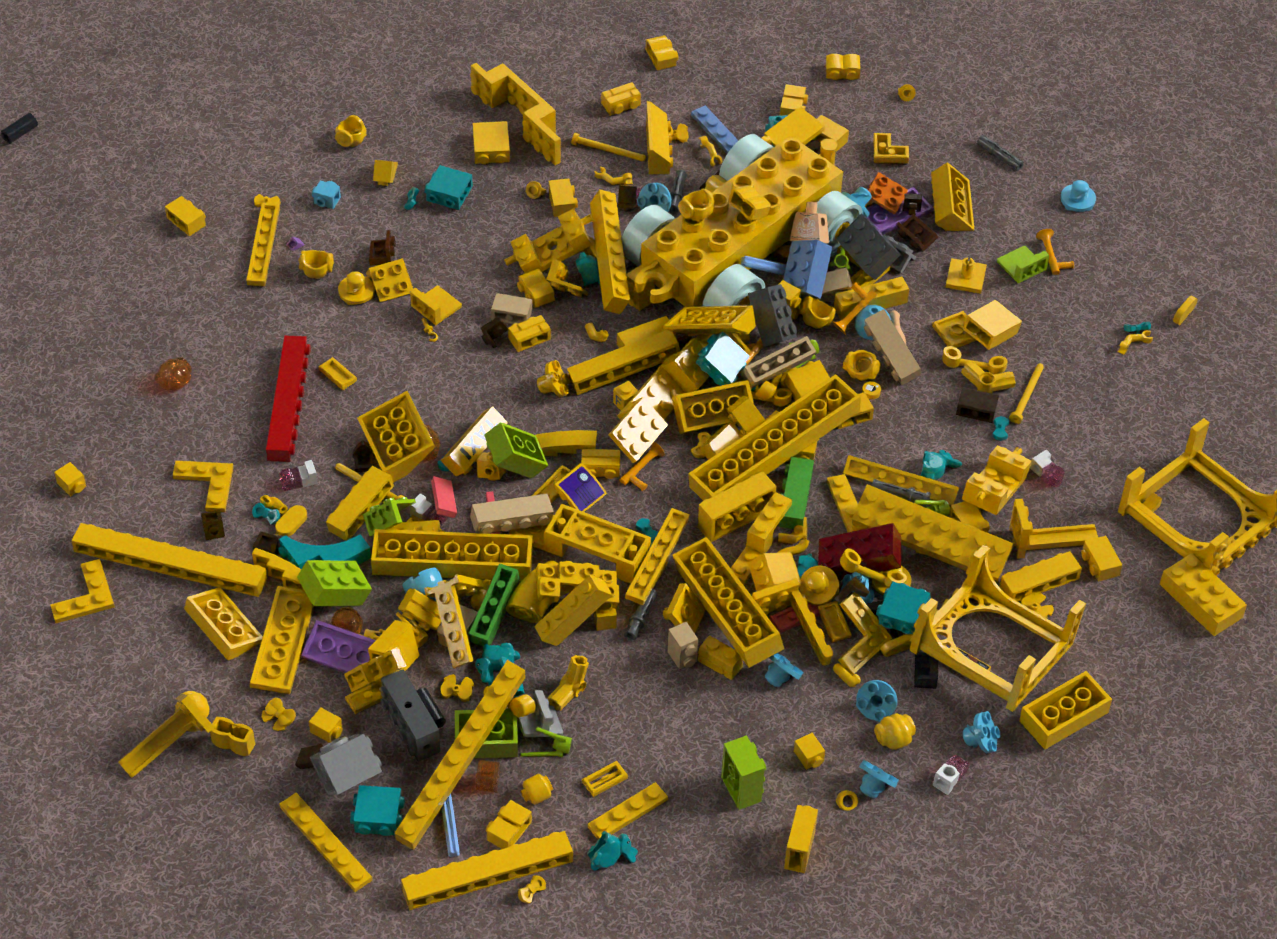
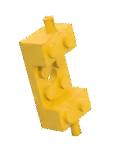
(569, 238)
(998, 480)

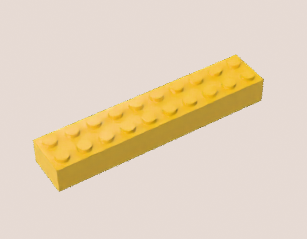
(777, 438)

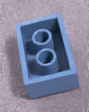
(808, 266)

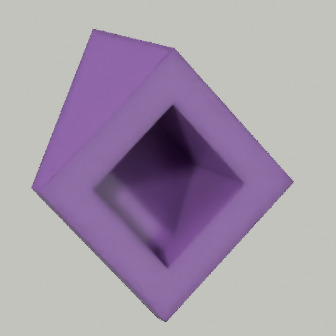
(295, 243)

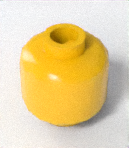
(536, 789)

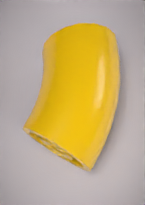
(524, 601)

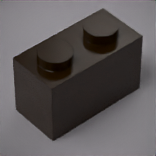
(977, 405)

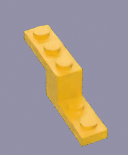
(761, 534)

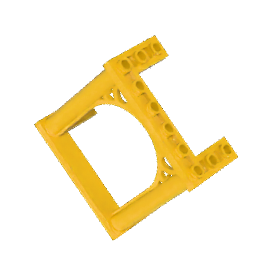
(1222, 549)
(984, 589)

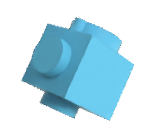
(326, 194)

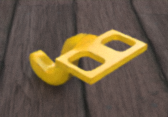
(802, 545)

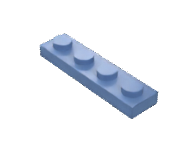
(714, 128)

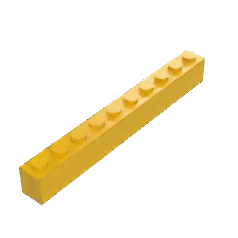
(169, 559)
(460, 755)

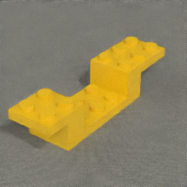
(538, 116)
(645, 413)
(592, 536)

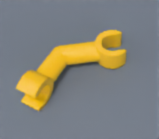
(705, 143)
(626, 179)
(1132, 338)

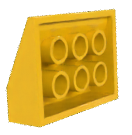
(712, 320)
(397, 435)

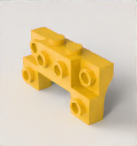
(568, 575)

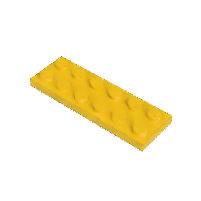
(282, 641)

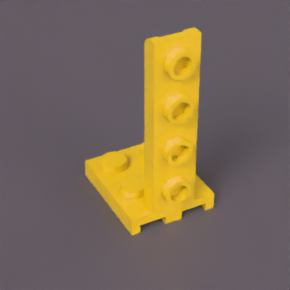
(1028, 538)
(786, 594)
(447, 598)
(165, 735)

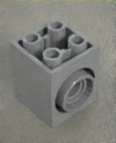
(346, 763)

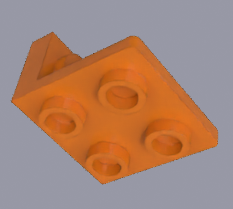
(886, 193)

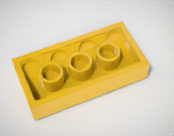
(222, 622)

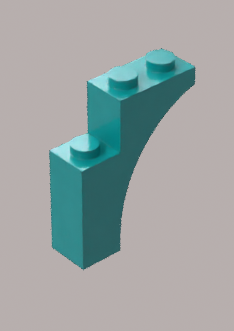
(351, 550)

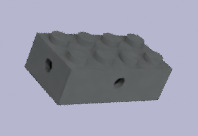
(410, 715)

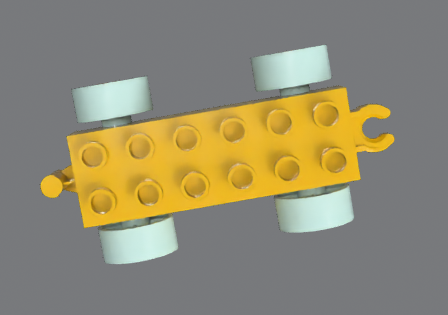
(701, 259)

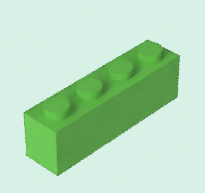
(796, 488)
(494, 605)

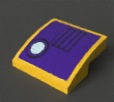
(580, 488)

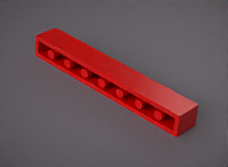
(287, 399)

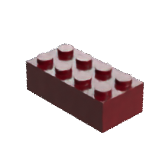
(877, 547)

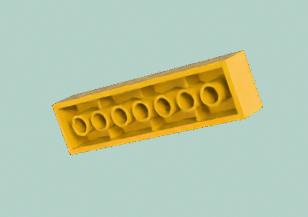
(930, 531)
(449, 552)
(728, 602)

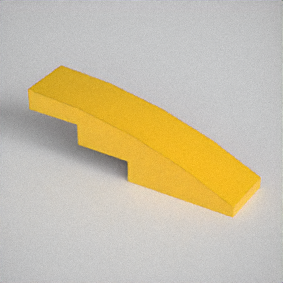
(566, 441)
(278, 568)
(374, 669)

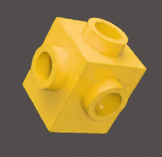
(487, 468)

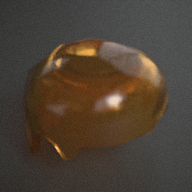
(348, 619)

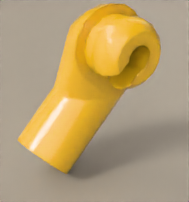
(594, 335)
(273, 503)
(791, 538)
(850, 680)

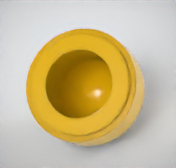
(839, 800)

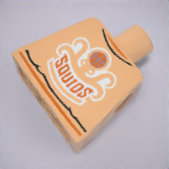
(810, 225)

